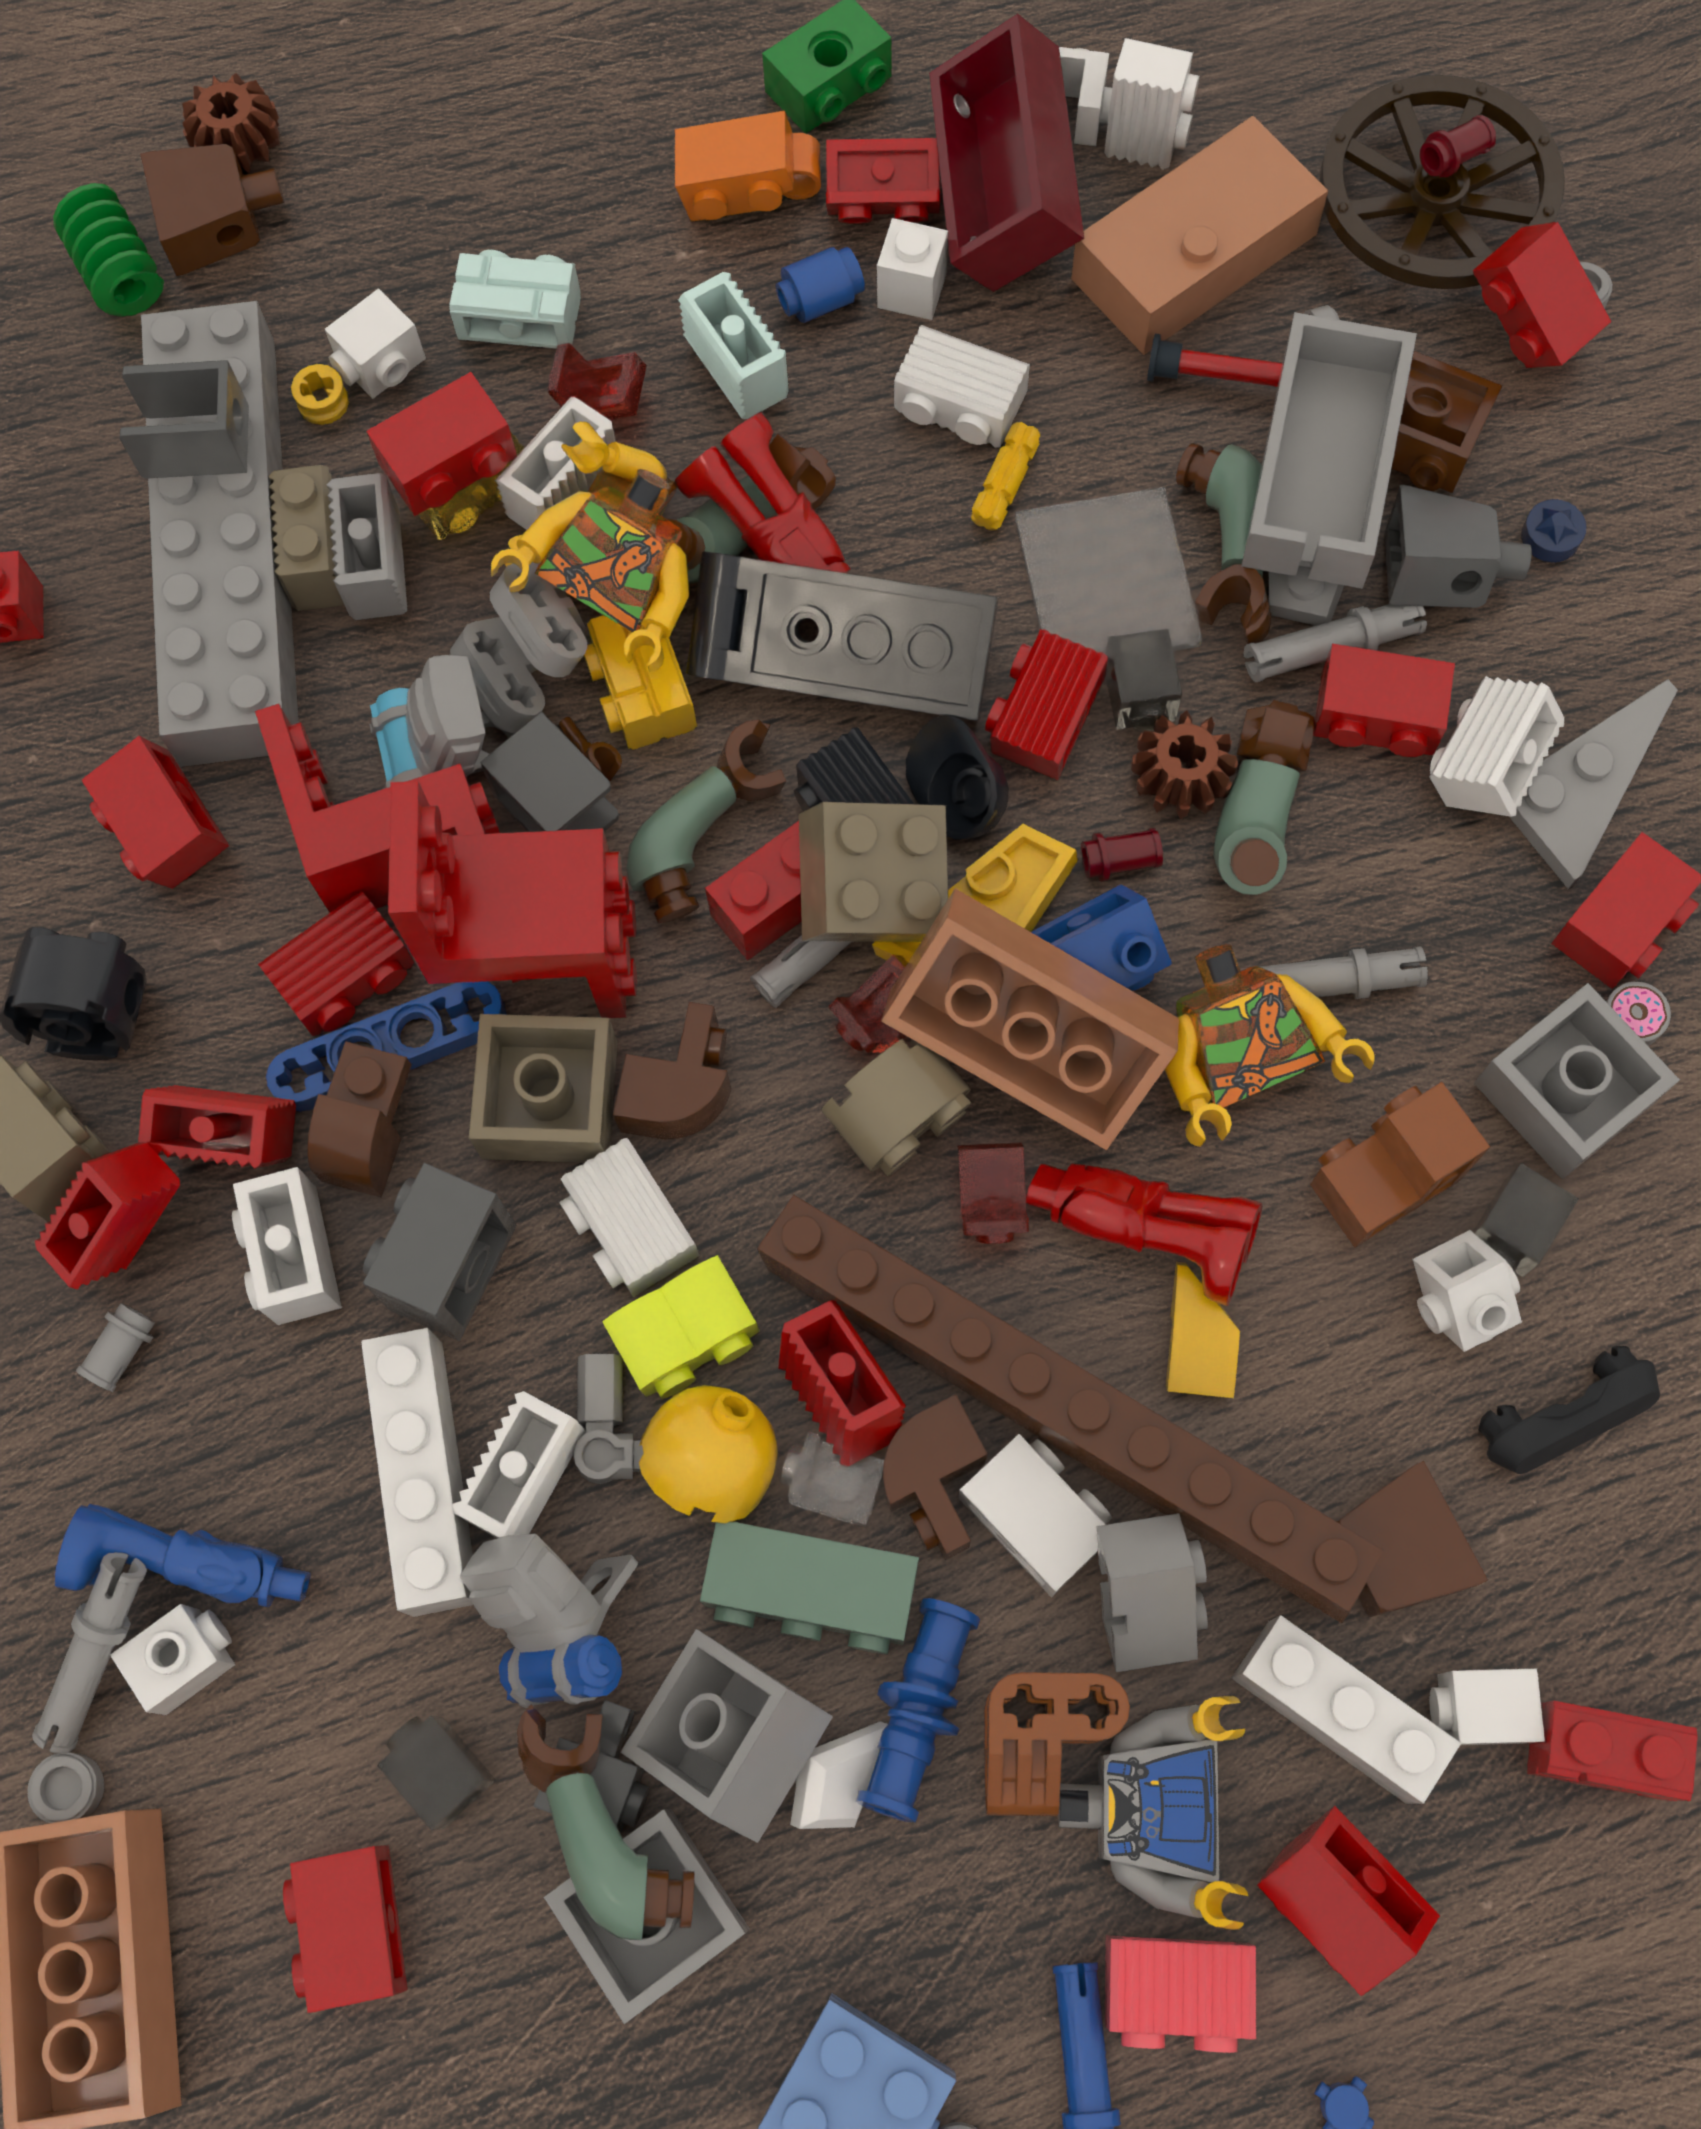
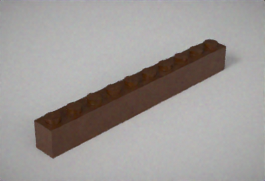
(1072, 1409)

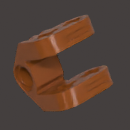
(1025, 1762)

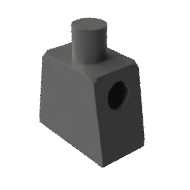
(1447, 551)

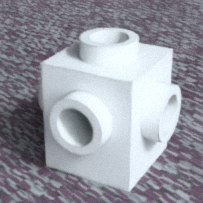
(1467, 1291)

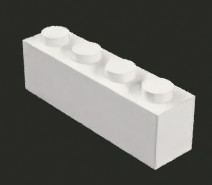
(418, 1470)

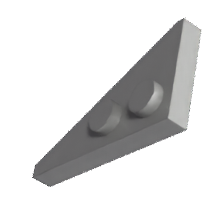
(1585, 783)

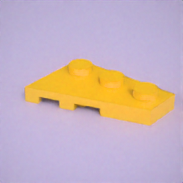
(1012, 879)

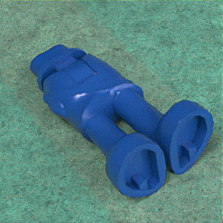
(194, 1560)

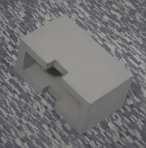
(1151, 1592)

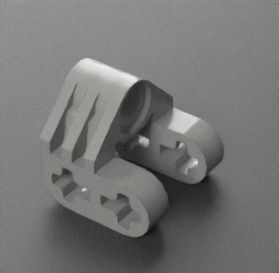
(533, 633)

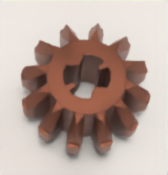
(234, 116)
(1206, 758)

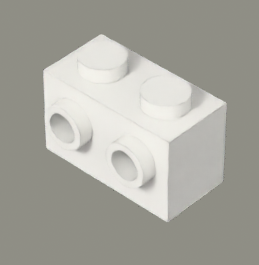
(285, 1247)

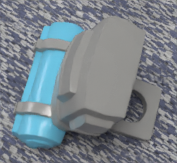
(431, 722)

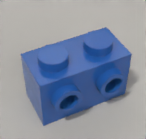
(1112, 936)

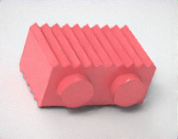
(1180, 1990)

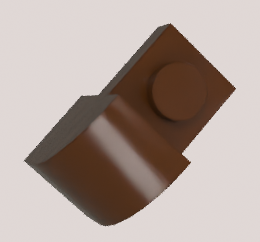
(676, 1097)
(351, 1125)
(924, 1457)

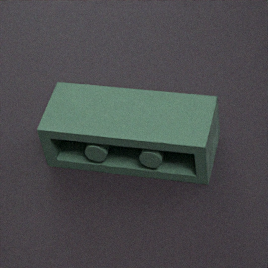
(809, 1585)

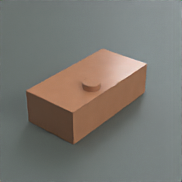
(1198, 234)
(1031, 1020)
(86, 1973)

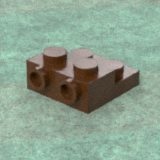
(1440, 422)

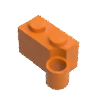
(744, 166)

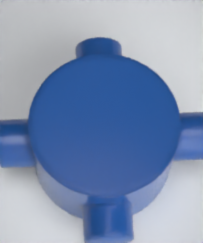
(1344, 2105)

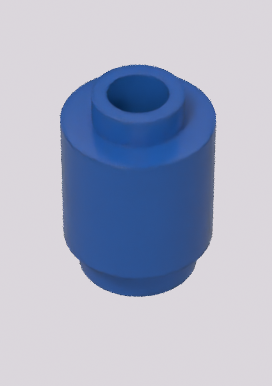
(820, 283)

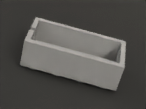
(1329, 450)

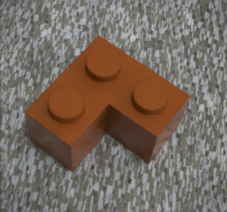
(1414, 1155)

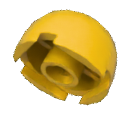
(709, 1453)

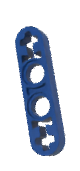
(384, 1034)

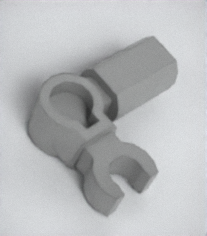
(599, 1452)

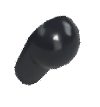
(955, 771)

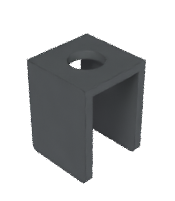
(192, 447)
(548, 781)

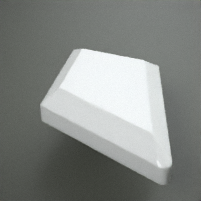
(833, 1778)

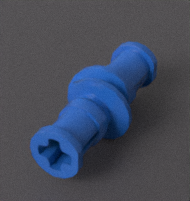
(918, 1710)

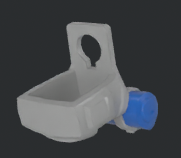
(547, 1618)

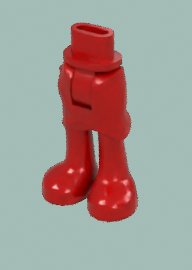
(789, 537)
(1147, 1215)

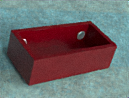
(1005, 154)

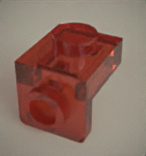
(604, 384)
(863, 1011)
(992, 1191)

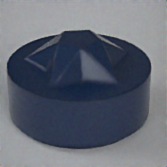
(1554, 530)

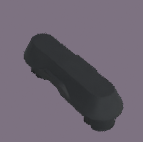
(1622, 1393)

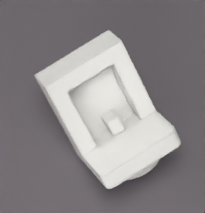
(1086, 79)

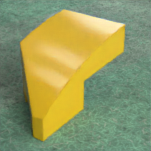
(1201, 1341)

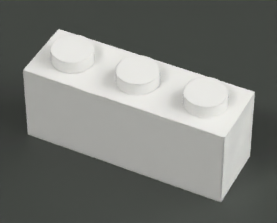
(1346, 1711)

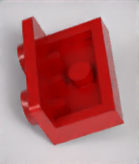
(882, 179)

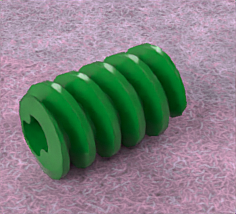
(107, 250)

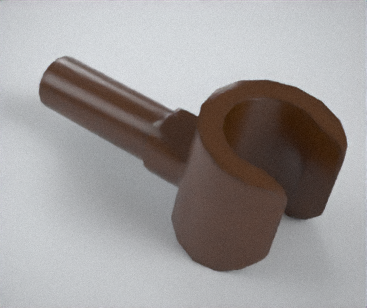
(600, 754)

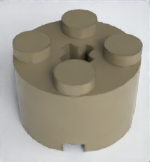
(896, 1103)

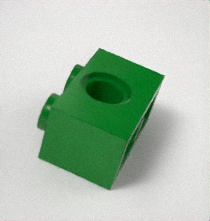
(827, 64)

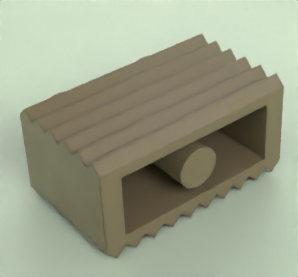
(303, 536)

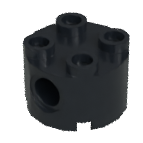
(74, 994)

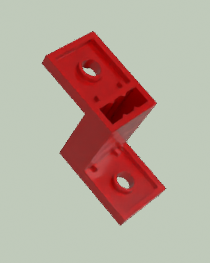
(348, 842)
(510, 903)

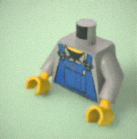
(1161, 1810)

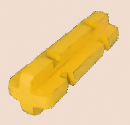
(1005, 476)

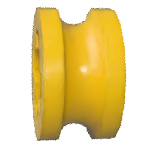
(314, 378)

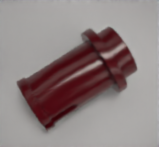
(1447, 150)
(1121, 853)

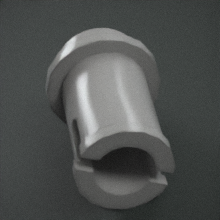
(116, 1346)

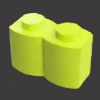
(681, 1328)

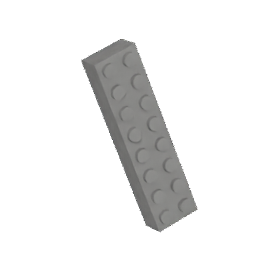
(215, 590)

